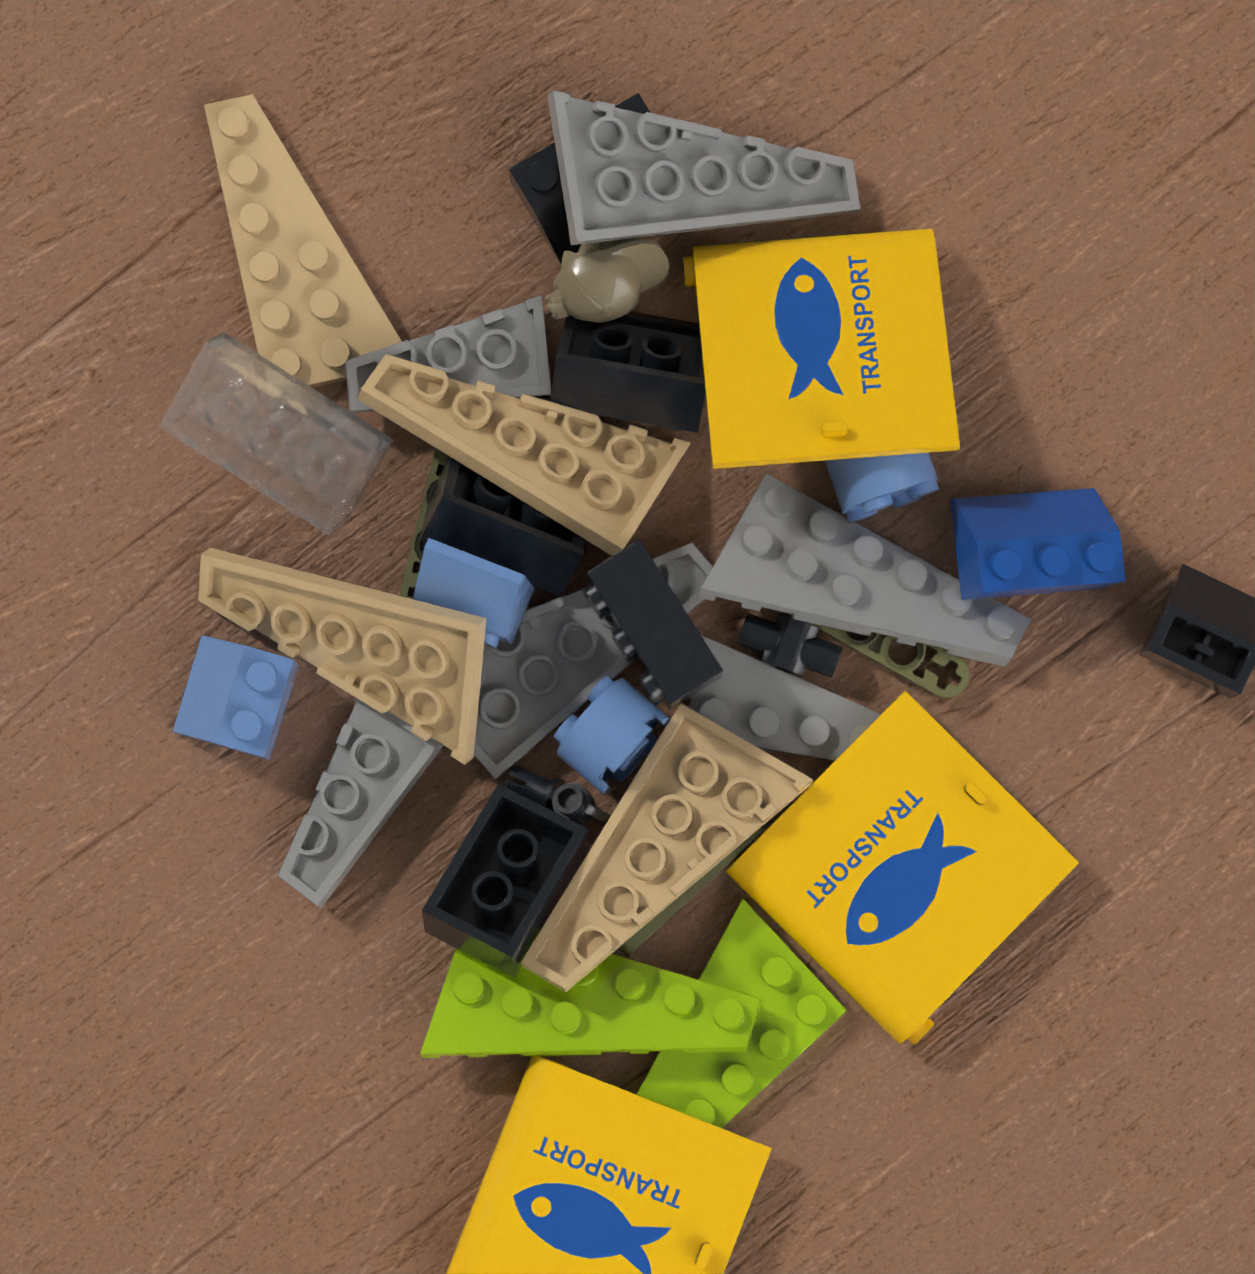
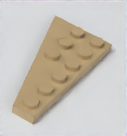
(296, 274)
(370, 643)
(675, 823)

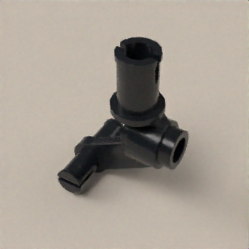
(563, 798)

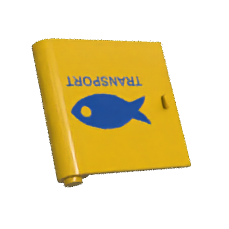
(824, 348)
(900, 870)
(606, 1185)

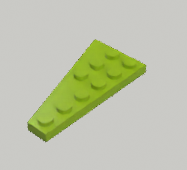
(609, 1010)
(790, 1018)

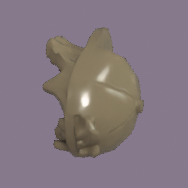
(606, 279)

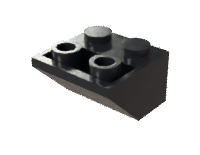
(1205, 632)

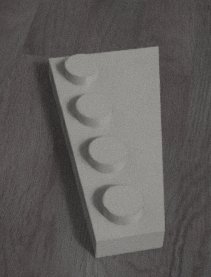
(497, 349)
(779, 708)
(354, 798)

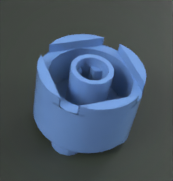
(880, 481)
(610, 733)

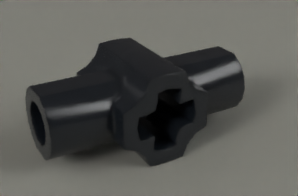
(790, 645)

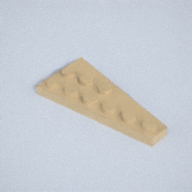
(542, 452)

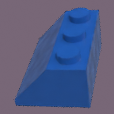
(1035, 544)

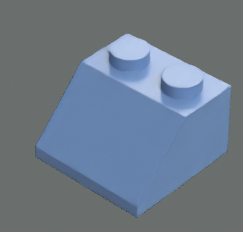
(474, 587)
(236, 697)

